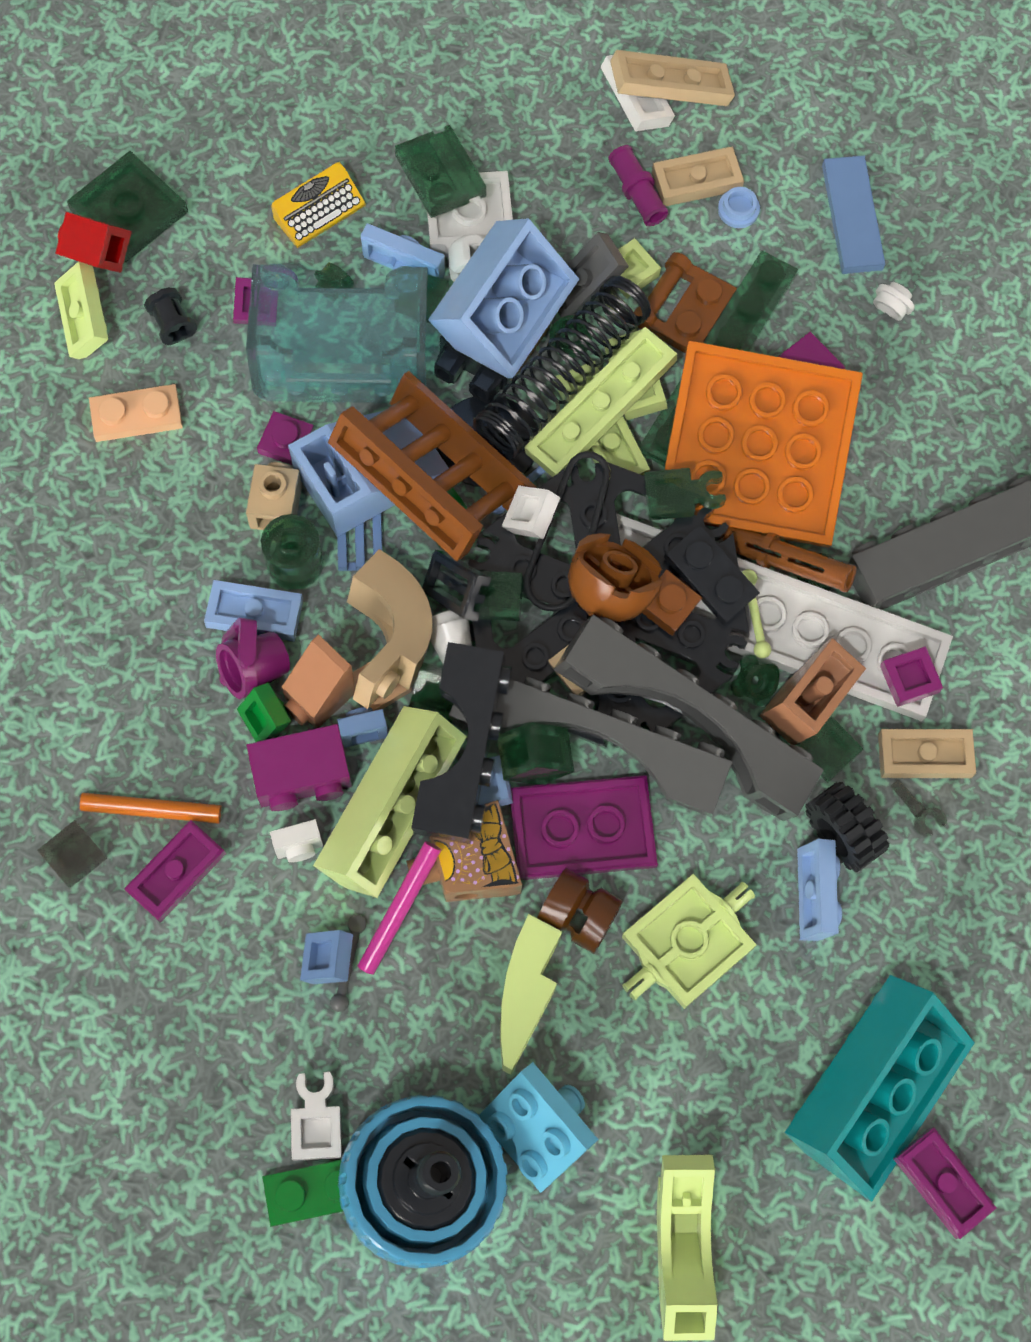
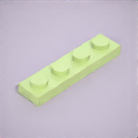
(602, 402)

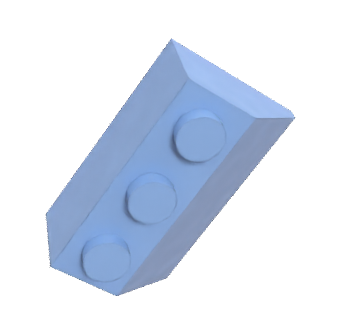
(505, 297)

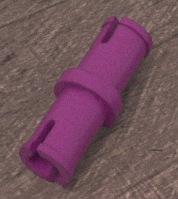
(638, 185)

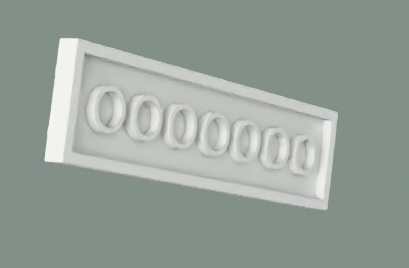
(804, 617)

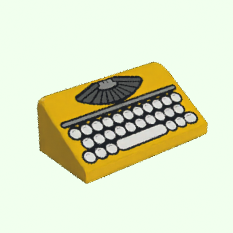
(317, 204)

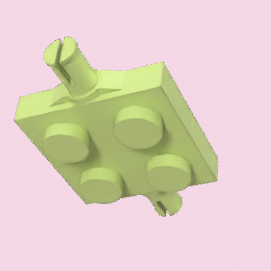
(688, 941)

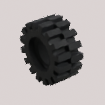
(846, 819)

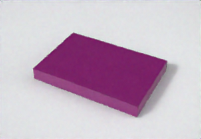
(583, 827)

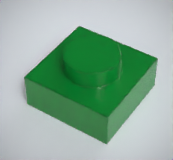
(263, 713)

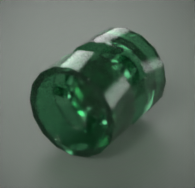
(292, 563)

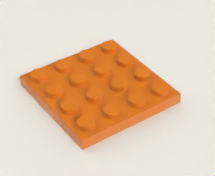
(773, 433)

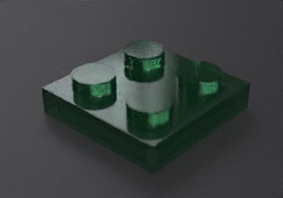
(131, 199)

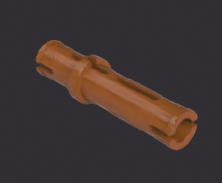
(835, 572)

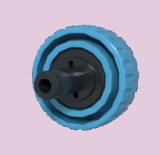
(422, 1181)

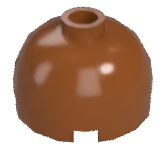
(613, 577)

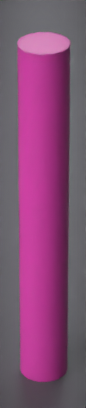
(399, 908)

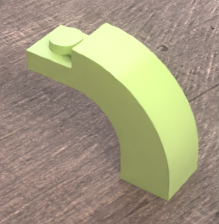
(684, 1247)

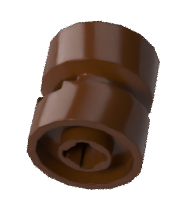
(571, 894)

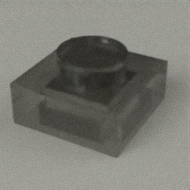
(72, 854)

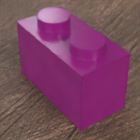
(299, 768)

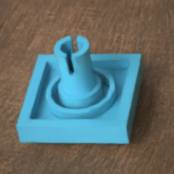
(539, 1126)

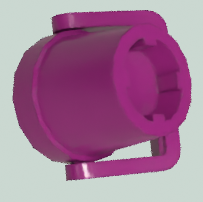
(249, 658)

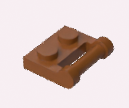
(696, 310)

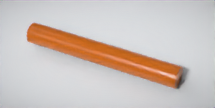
(150, 808)

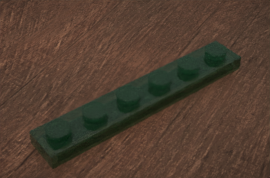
(735, 329)

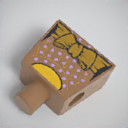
(479, 868)

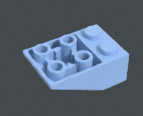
(338, 487)

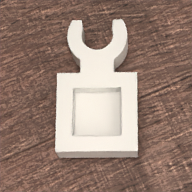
(316, 1128)

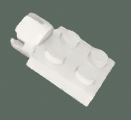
(464, 228)

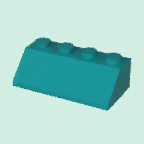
(881, 1085)

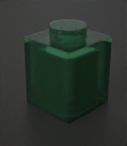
(535, 753)

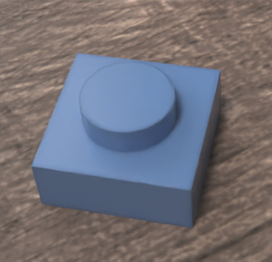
(362, 726)
(326, 957)

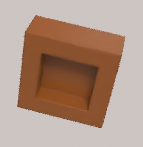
(672, 603)

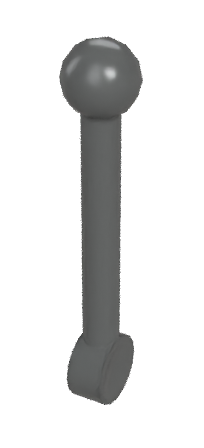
(340, 1001)

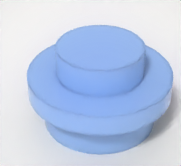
(739, 207)

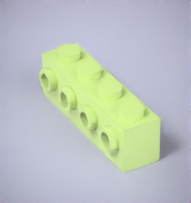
(382, 809)

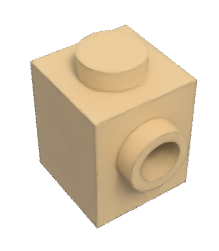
(272, 493)

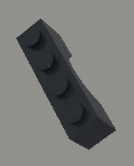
(449, 803)

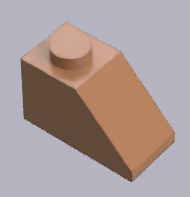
(318, 684)
(813, 693)

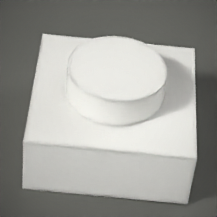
(531, 512)
(297, 841)

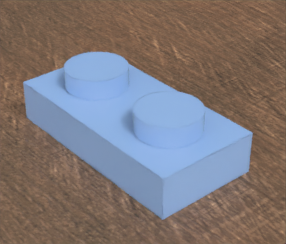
(271, 608)
(817, 887)

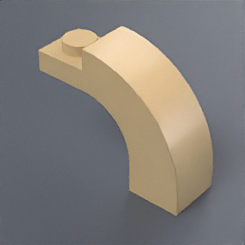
(402, 611)

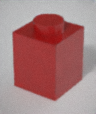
(93, 242)

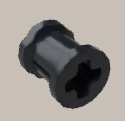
(170, 316)

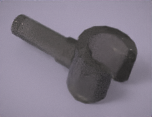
(919, 810)

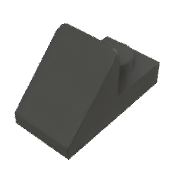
(593, 267)

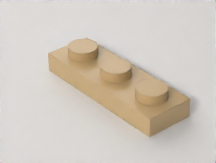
(672, 78)

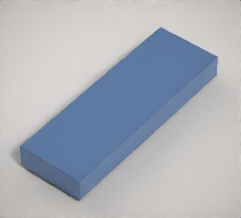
(853, 214)

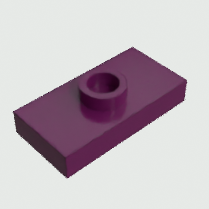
(175, 871)
(944, 1183)

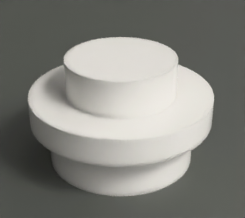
(894, 300)

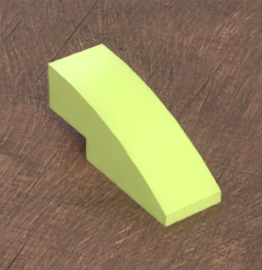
(526, 988)

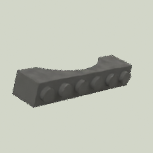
(766, 768)
(682, 772)

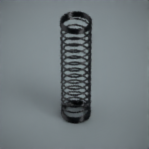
(614, 306)

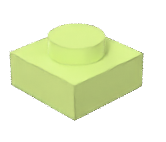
(641, 265)

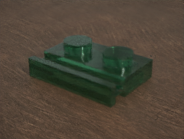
(440, 171)

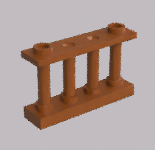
(410, 487)

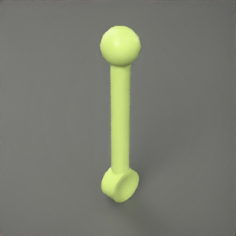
(762, 648)

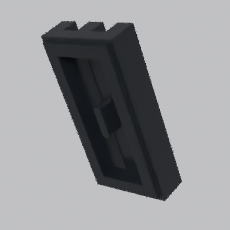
(470, 591)

